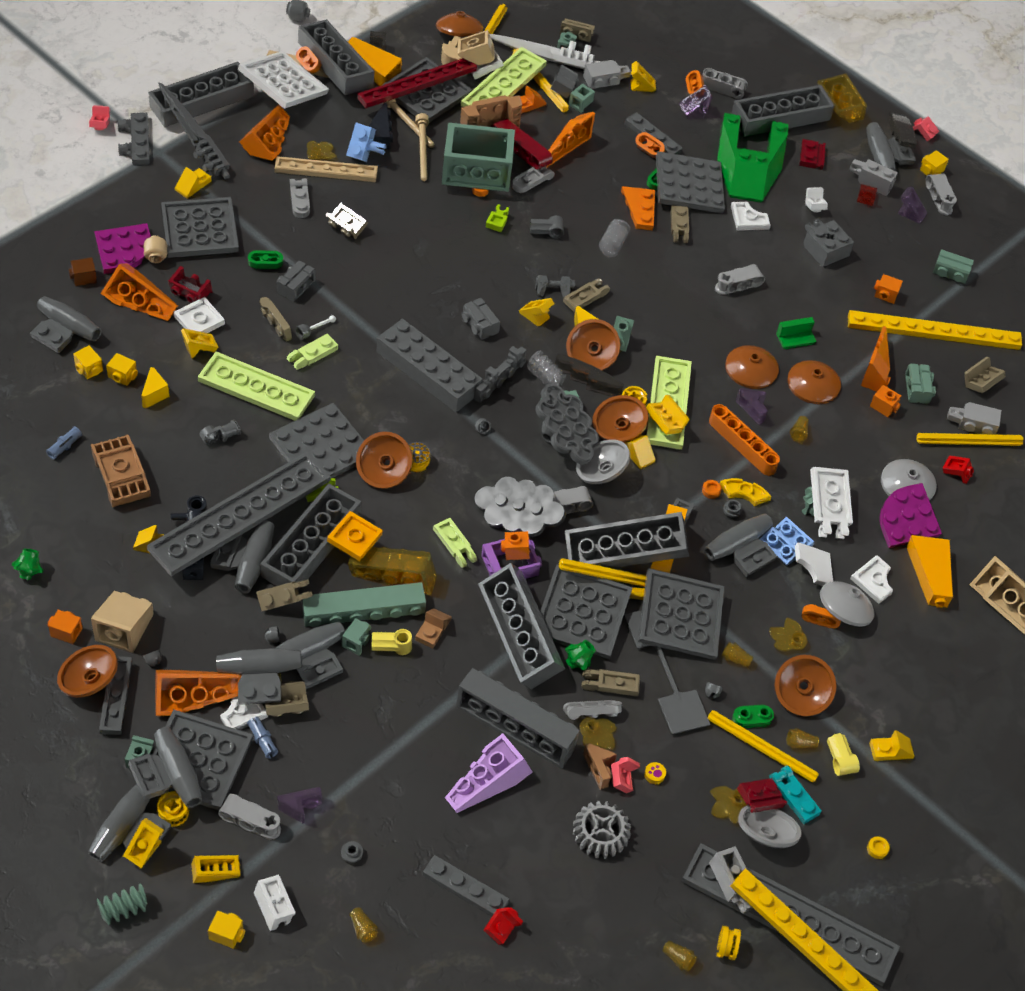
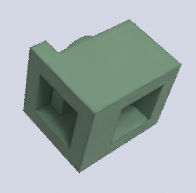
(565, 39)
(581, 97)
(356, 636)
(139, 747)

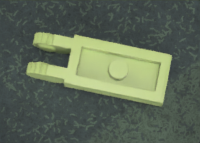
(313, 352)
(454, 541)

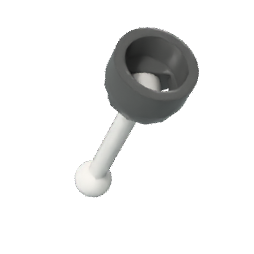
(304, 331)

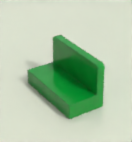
(796, 333)

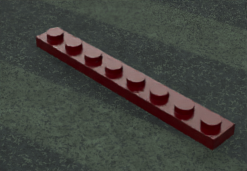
(416, 82)

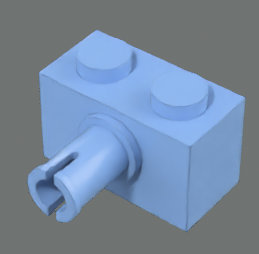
(362, 143)

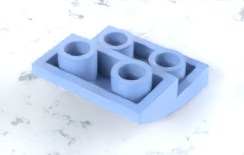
(784, 538)

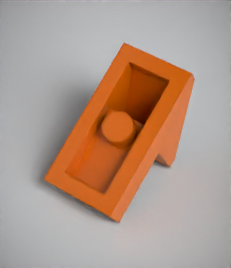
(531, 100)

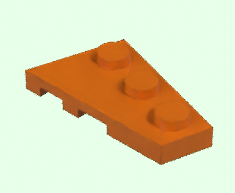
(641, 206)

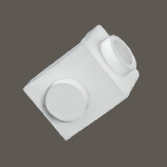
(815, 200)

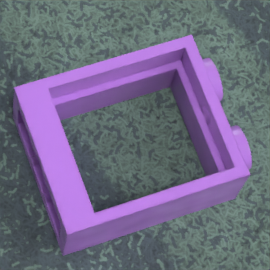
(493, 549)

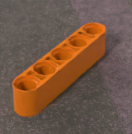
(744, 440)

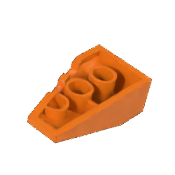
(573, 135)
(266, 137)
(133, 290)
(879, 365)
(192, 689)

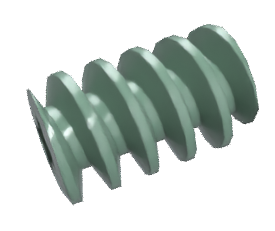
(122, 904)

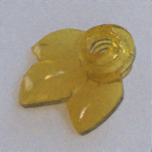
(320, 150)
(786, 636)
(601, 732)
(726, 803)

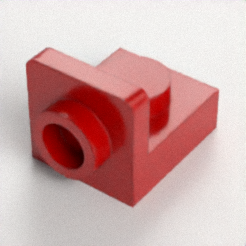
(959, 466)
(502, 924)

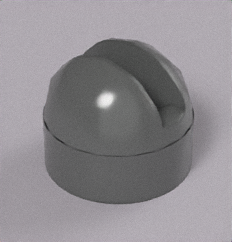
(486, 426)
(272, 634)
(152, 658)
(712, 688)

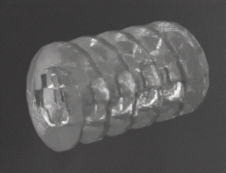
(614, 237)
(544, 370)

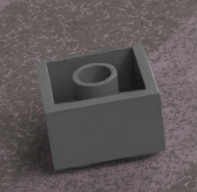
(827, 242)

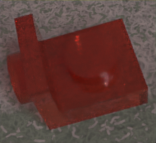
(867, 195)

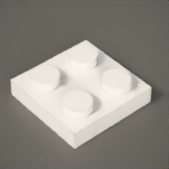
(199, 316)

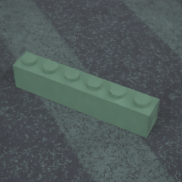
(364, 604)

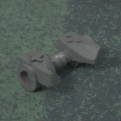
(564, 284)

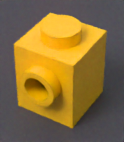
(934, 163)
(88, 362)
(122, 369)
(226, 929)

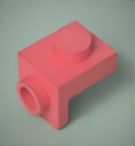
(100, 117)
(926, 127)
(622, 774)

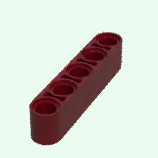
(526, 146)

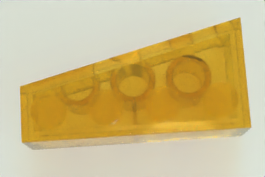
(396, 567)

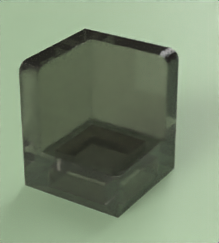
(378, 39)

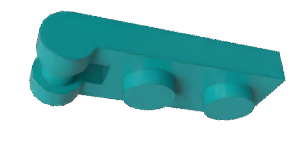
(796, 795)

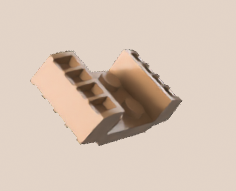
(492, 110)
(121, 470)

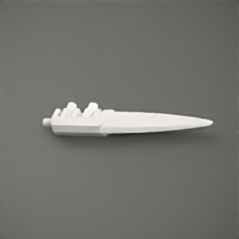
(566, 56)

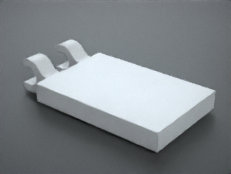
(831, 500)

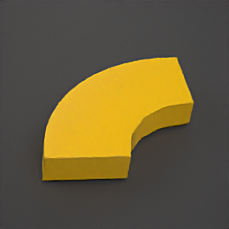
(741, 489)

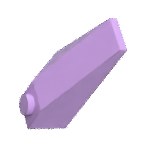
(494, 772)

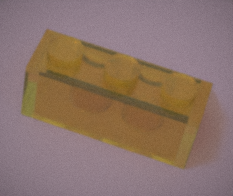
(845, 97)

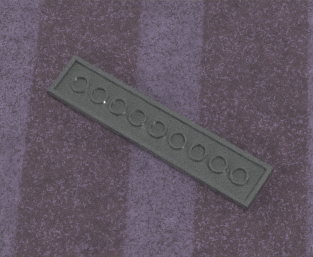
(238, 514)
(857, 945)

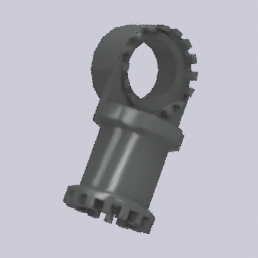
(219, 432)

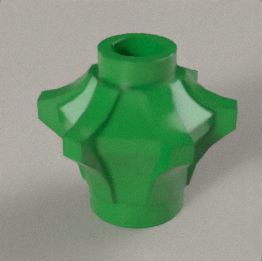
(28, 564)
(580, 654)

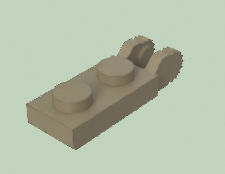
(679, 223)
(586, 294)
(274, 317)
(282, 595)
(611, 682)

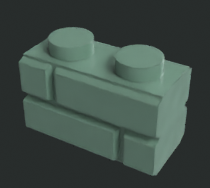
(953, 266)
(919, 383)

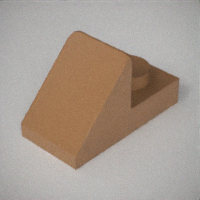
(433, 627)
(598, 762)

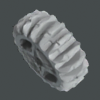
(601, 840)

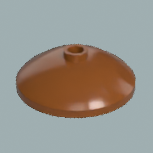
(459, 24)
(590, 334)
(752, 367)
(814, 382)
(617, 412)
(374, 453)
(87, 671)
(819, 680)

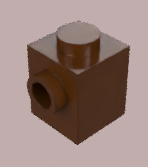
(83, 271)

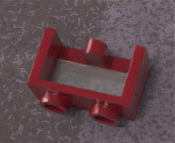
(189, 287)

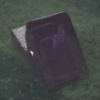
(697, 100)
(912, 206)
(752, 403)
(293, 803)

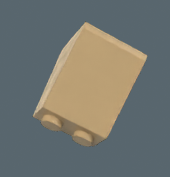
(122, 621)

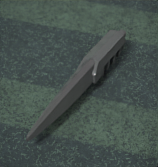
(202, 142)

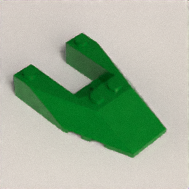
(746, 171)

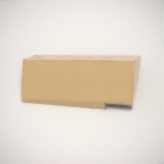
(1003, 591)

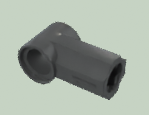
(552, 226)

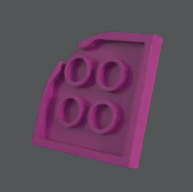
(121, 246)
(908, 514)

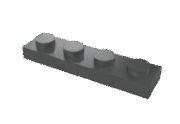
(640, 124)
(115, 699)
(464, 886)

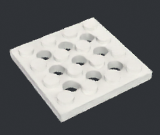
(283, 79)

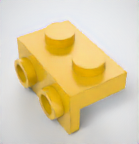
(668, 415)

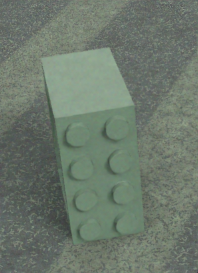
(478, 157)

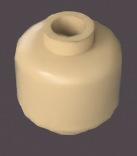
(155, 249)

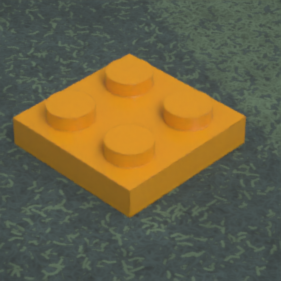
(354, 535)

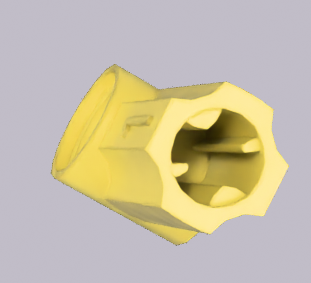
(391, 641)
(843, 760)

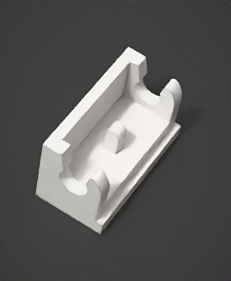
(274, 902)

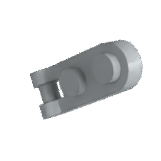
(531, 179)
(299, 198)
(592, 708)

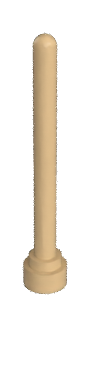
(392, 104)
(422, 121)

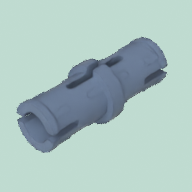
(55, 450)
(262, 737)

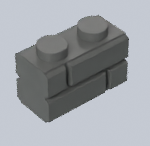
(296, 280)
(481, 318)

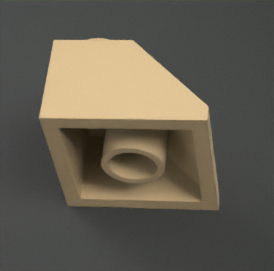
(477, 48)

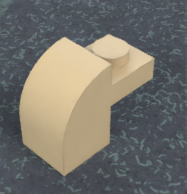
(449, 51)

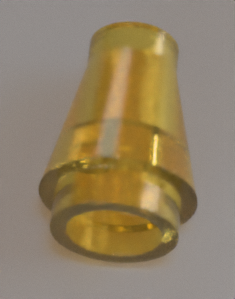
(800, 429)
(736, 654)
(800, 739)
(364, 927)
(681, 956)

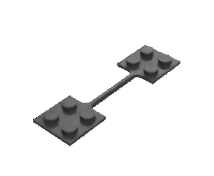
(681, 709)

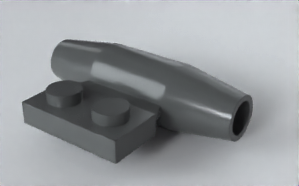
(886, 150)
(62, 324)
(743, 542)
(245, 556)
(317, 661)
(259, 672)
(168, 769)
(123, 824)

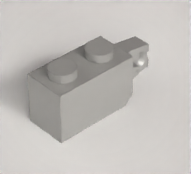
(604, 74)
(874, 175)
(976, 418)
(726, 867)

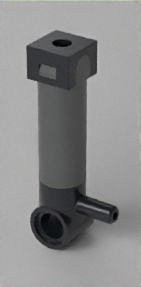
(195, 506)

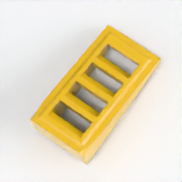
(215, 875)

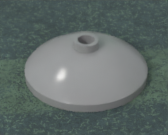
(608, 463)
(906, 473)
(847, 603)
(770, 827)

